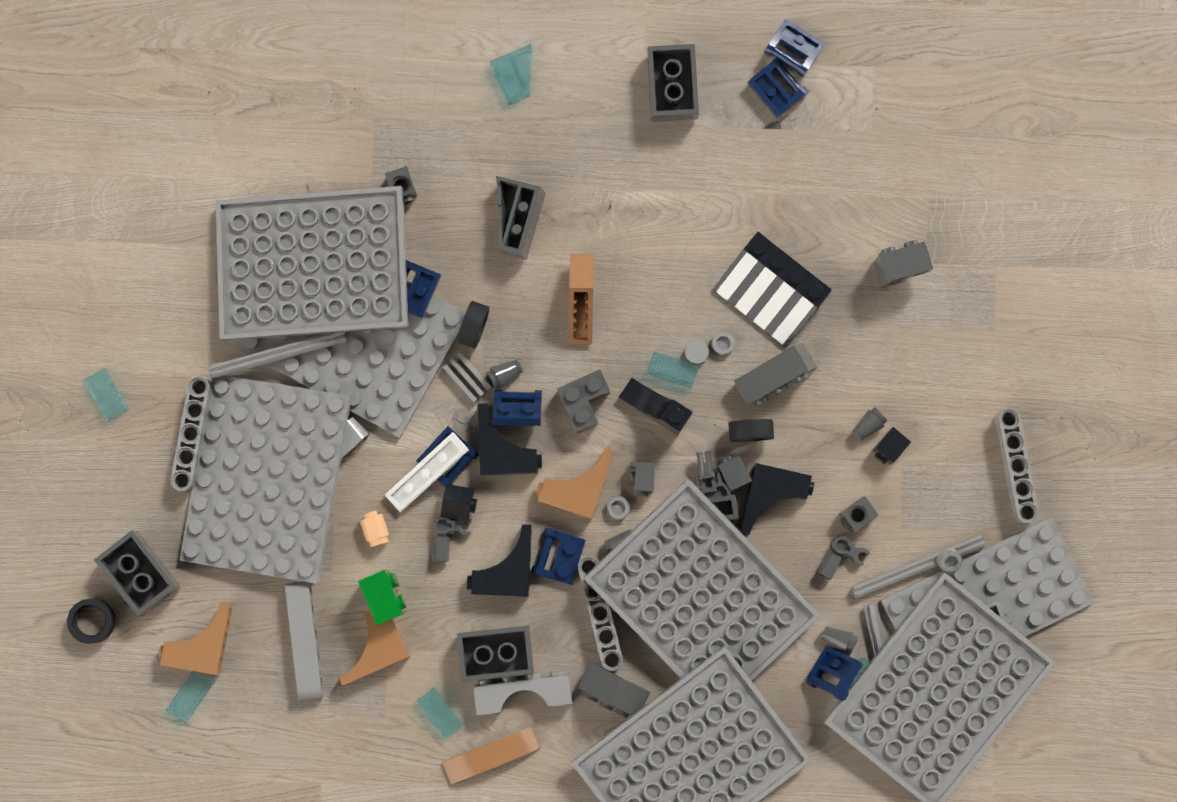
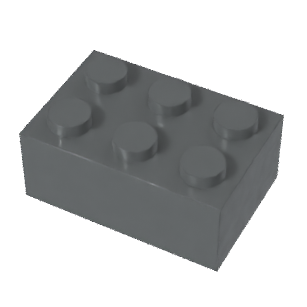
(672, 82)
(137, 573)
(495, 653)

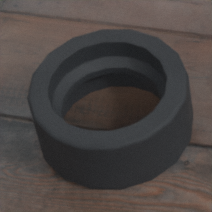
(473, 324)
(751, 430)
(76, 610)

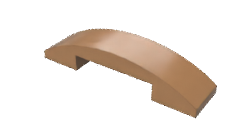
(491, 755)

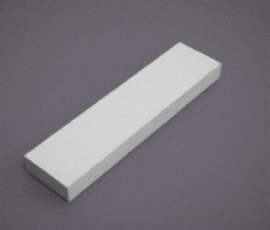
(426, 472)

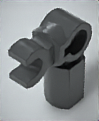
(442, 543)
(840, 546)

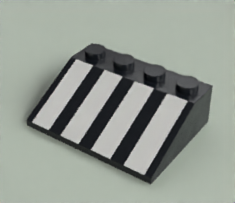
(772, 289)

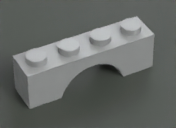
(553, 689)

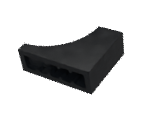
(656, 406)
(498, 454)
(771, 486)
(508, 577)

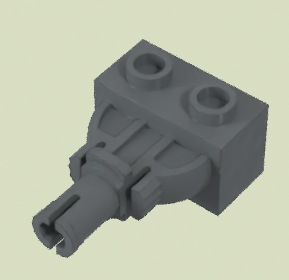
(717, 492)

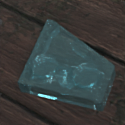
(514, 74)

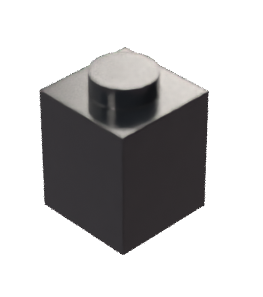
(890, 446)
(458, 502)

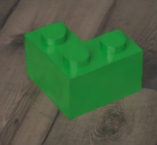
(382, 596)

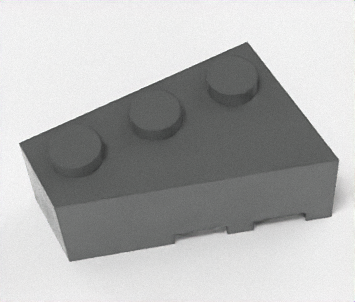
(518, 215)
(775, 374)

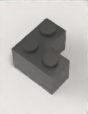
(898, 265)
(577, 396)
(612, 691)

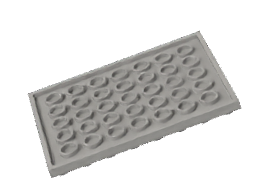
(311, 263)
(379, 368)
(266, 479)
(698, 585)
(939, 691)
(696, 743)

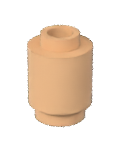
(374, 528)

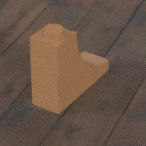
(581, 298)
(578, 494)
(382, 649)
(203, 652)

